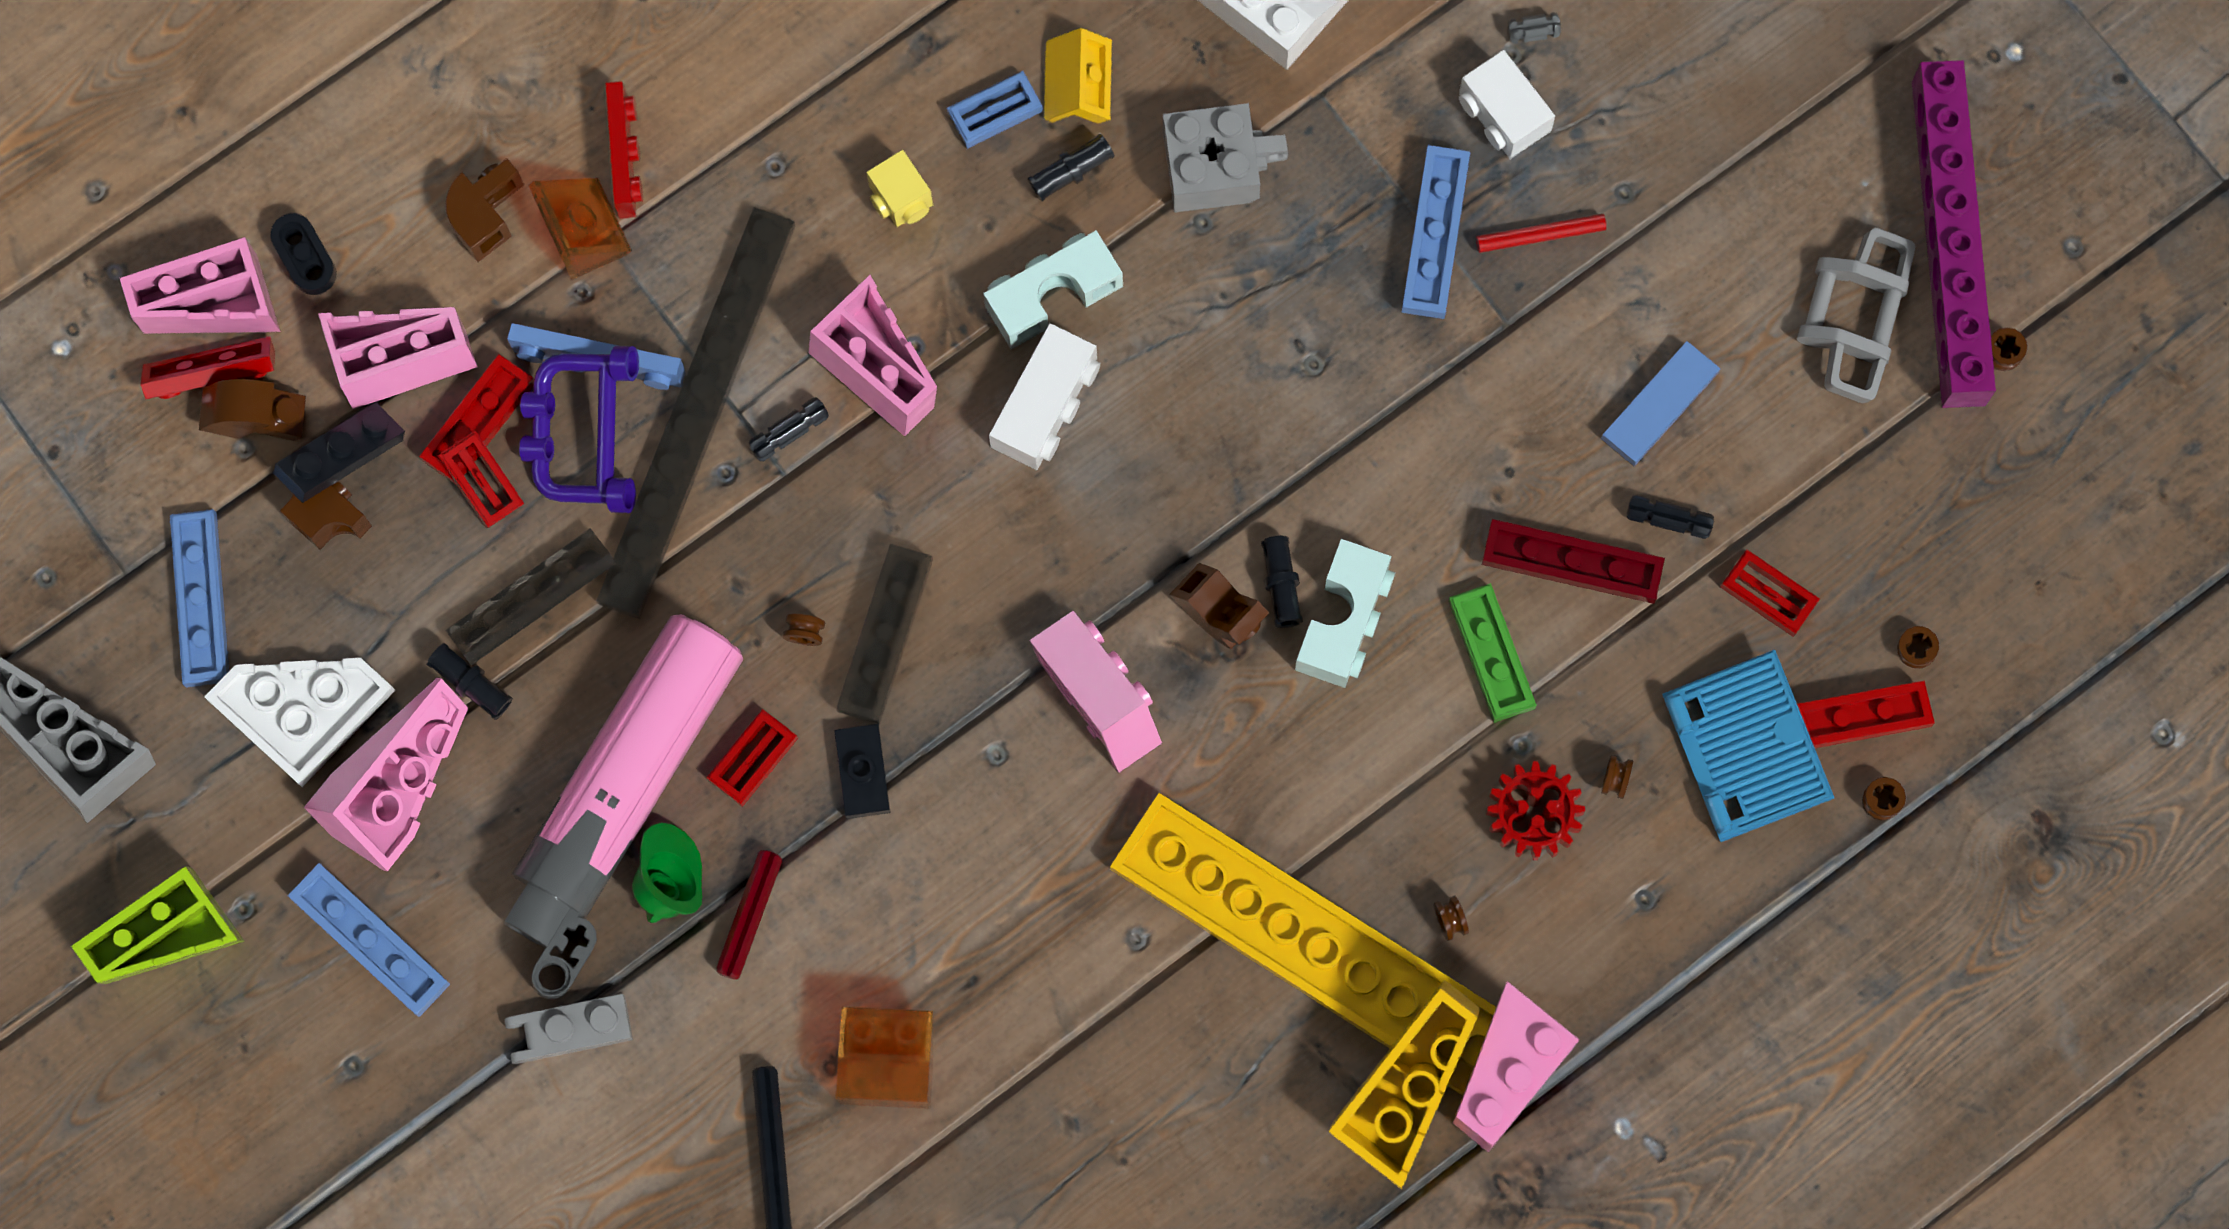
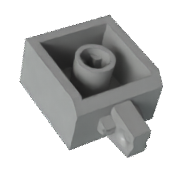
(1238, 151)

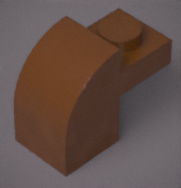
(472, 207)
(251, 406)
(1218, 606)

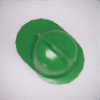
(668, 873)

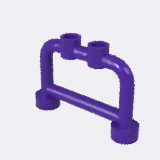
(619, 365)

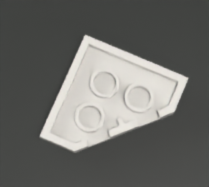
(300, 708)

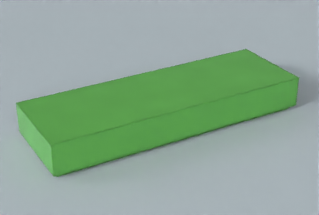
(1492, 653)

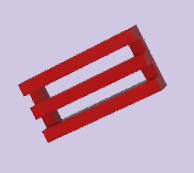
(466, 489)
(1760, 606)
(766, 767)

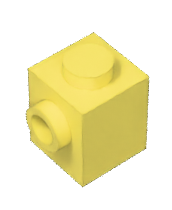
(899, 190)

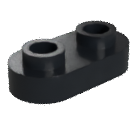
(304, 256)

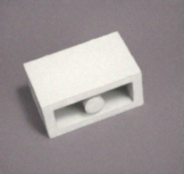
(1505, 105)

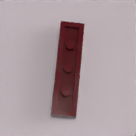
(1573, 561)

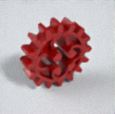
(1560, 810)

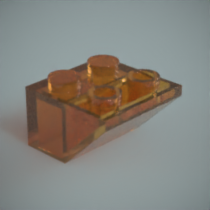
(885, 1058)

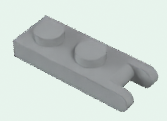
(572, 1028)

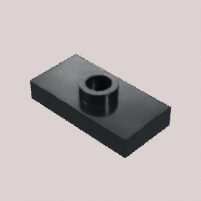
(862, 771)

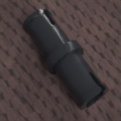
(1071, 167)
(1281, 581)
(469, 681)

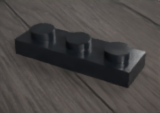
(339, 452)

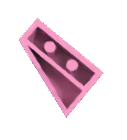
(203, 293)
(395, 351)
(874, 359)
(1098, 688)
(1512, 1066)

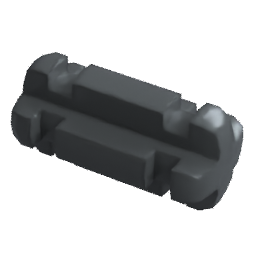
(1534, 28)

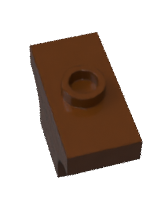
(326, 516)

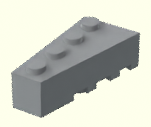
(67, 746)

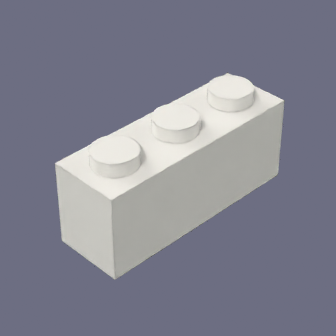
(1045, 397)

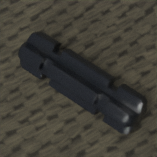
(788, 429)
(1670, 516)

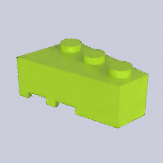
(157, 930)

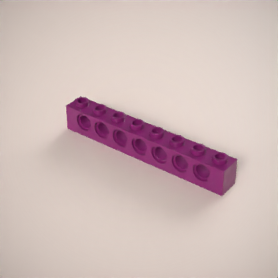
(1953, 234)

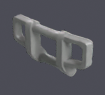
(1842, 341)

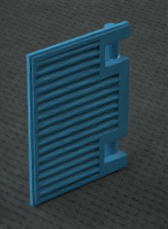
(1749, 745)

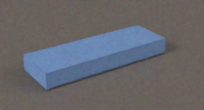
(1660, 403)

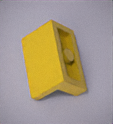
(1078, 76)

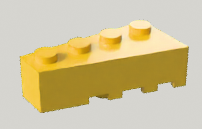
(1402, 1093)

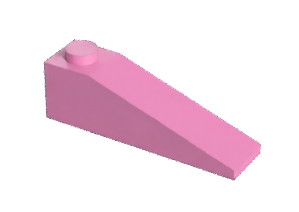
(382, 786)

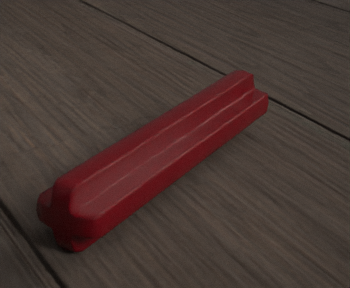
(749, 914)

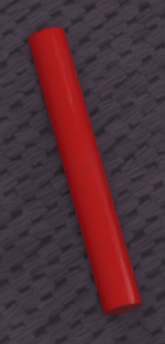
(1541, 233)

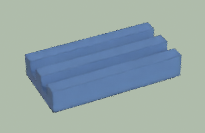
(1002, 123)

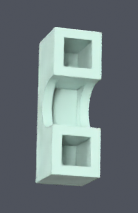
(1081, 266)
(1333, 650)

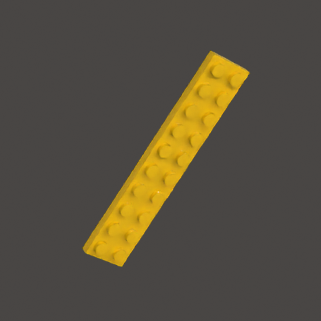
(1287, 927)

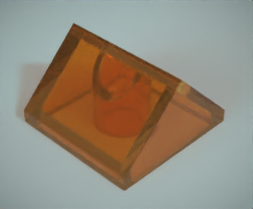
(580, 223)

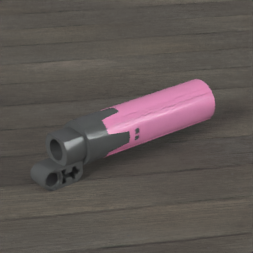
(617, 789)

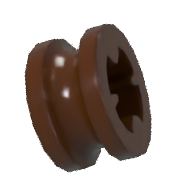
(2018, 346)
(804, 629)
(1930, 653)
(1617, 776)
(1897, 795)
(1451, 918)

